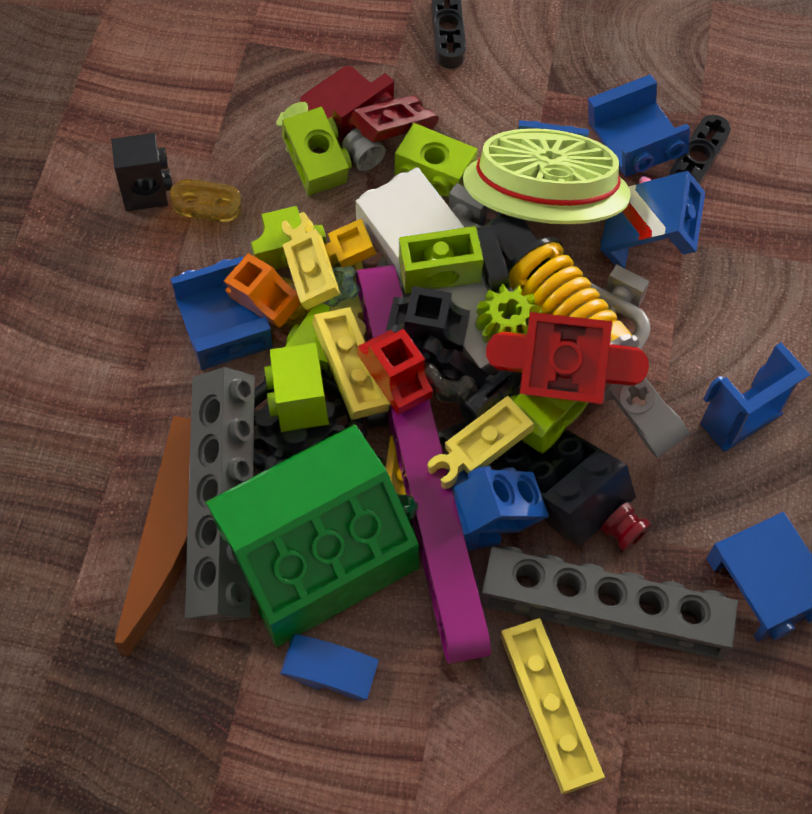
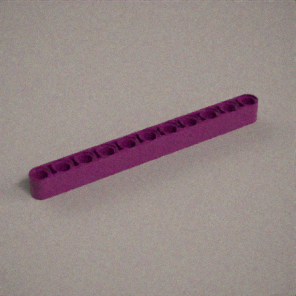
(436, 521)

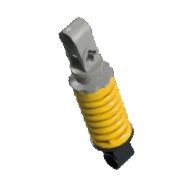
(563, 291)

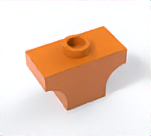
(262, 290)

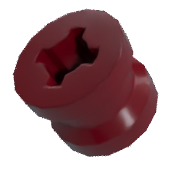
(626, 527)

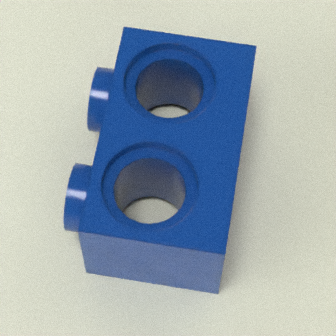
(500, 500)

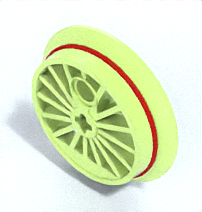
(548, 177)

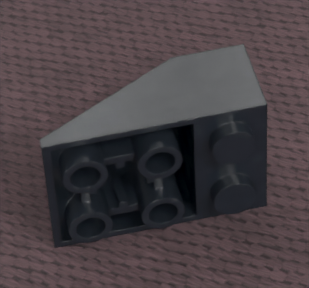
(575, 481)

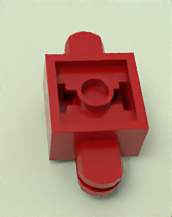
(567, 358)

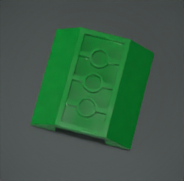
(317, 533)

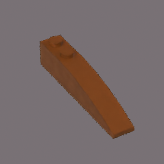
(163, 541)

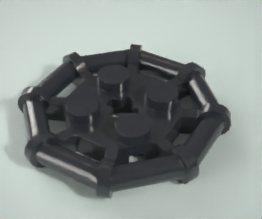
(285, 444)

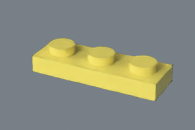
(339, 340)

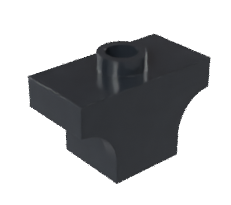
(430, 313)

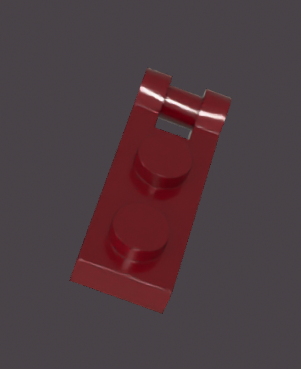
(392, 118)

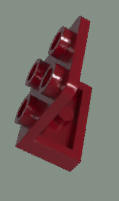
(346, 92)

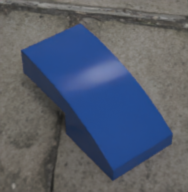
(329, 666)

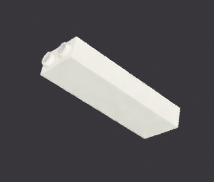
(414, 207)

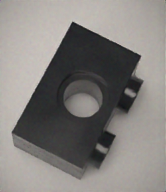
(141, 172)

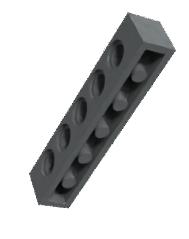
(218, 461)
(626, 620)

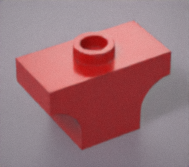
(396, 369)

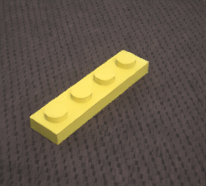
(551, 706)

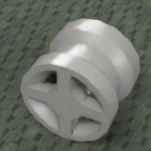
(364, 151)

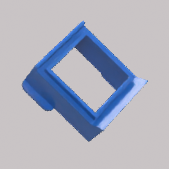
(736, 415)

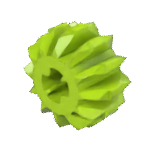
(497, 307)

